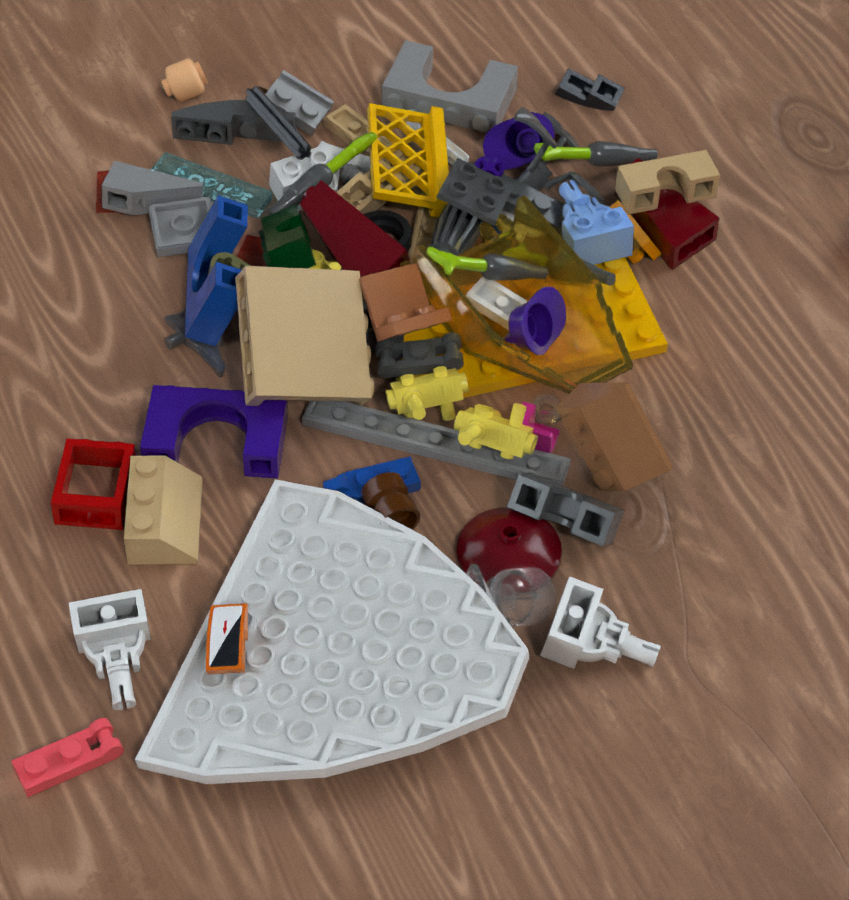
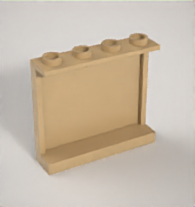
(303, 335)

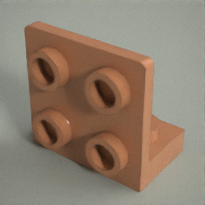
(399, 302)

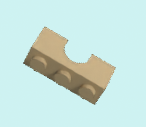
(689, 174)

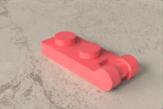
(67, 757)

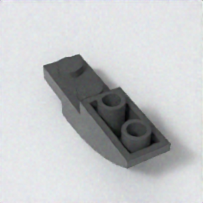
(223, 122)

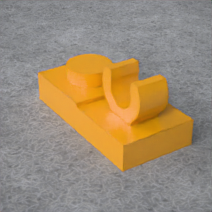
(641, 241)

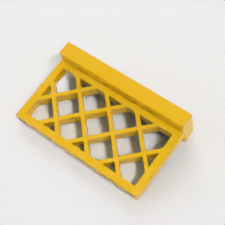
(430, 159)

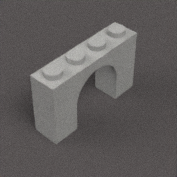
(473, 109)

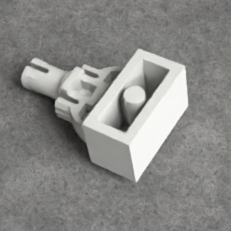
(288, 170)
(590, 631)
(111, 633)

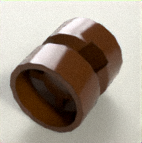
(390, 497)

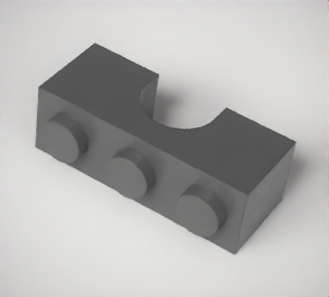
(554, 502)

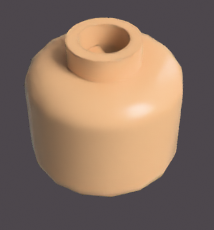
(184, 80)

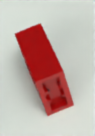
(75, 508)

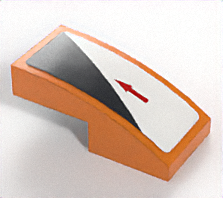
(226, 638)

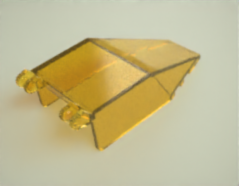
(589, 343)

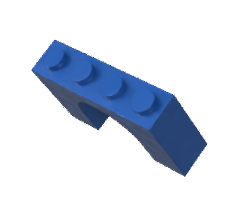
(213, 297)

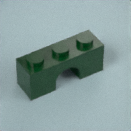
(286, 240)

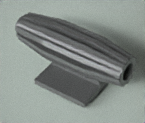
(472, 200)

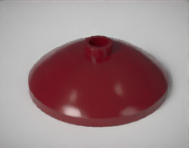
(486, 543)

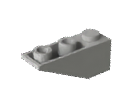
(133, 188)

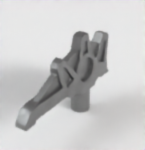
(209, 353)

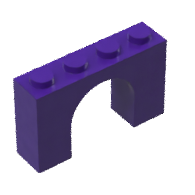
(178, 410)

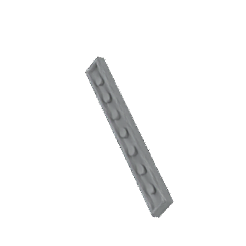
(427, 440)

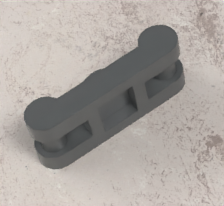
(418, 355)

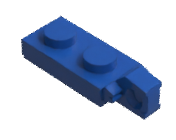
(353, 481)

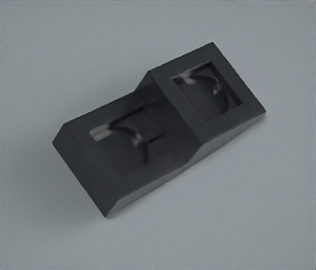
(600, 95)

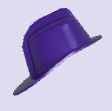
(515, 141)
(538, 321)

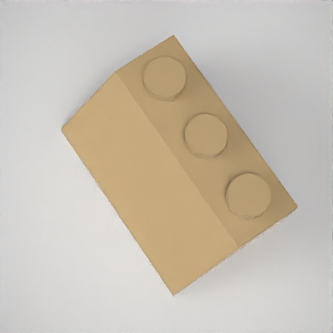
(162, 512)

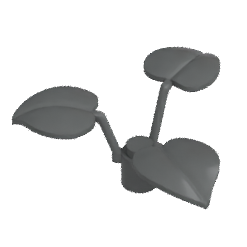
(537, 172)

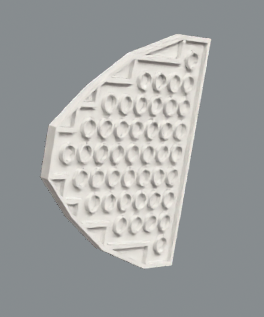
(351, 655)

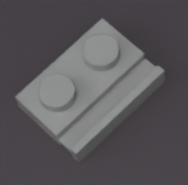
(295, 96)

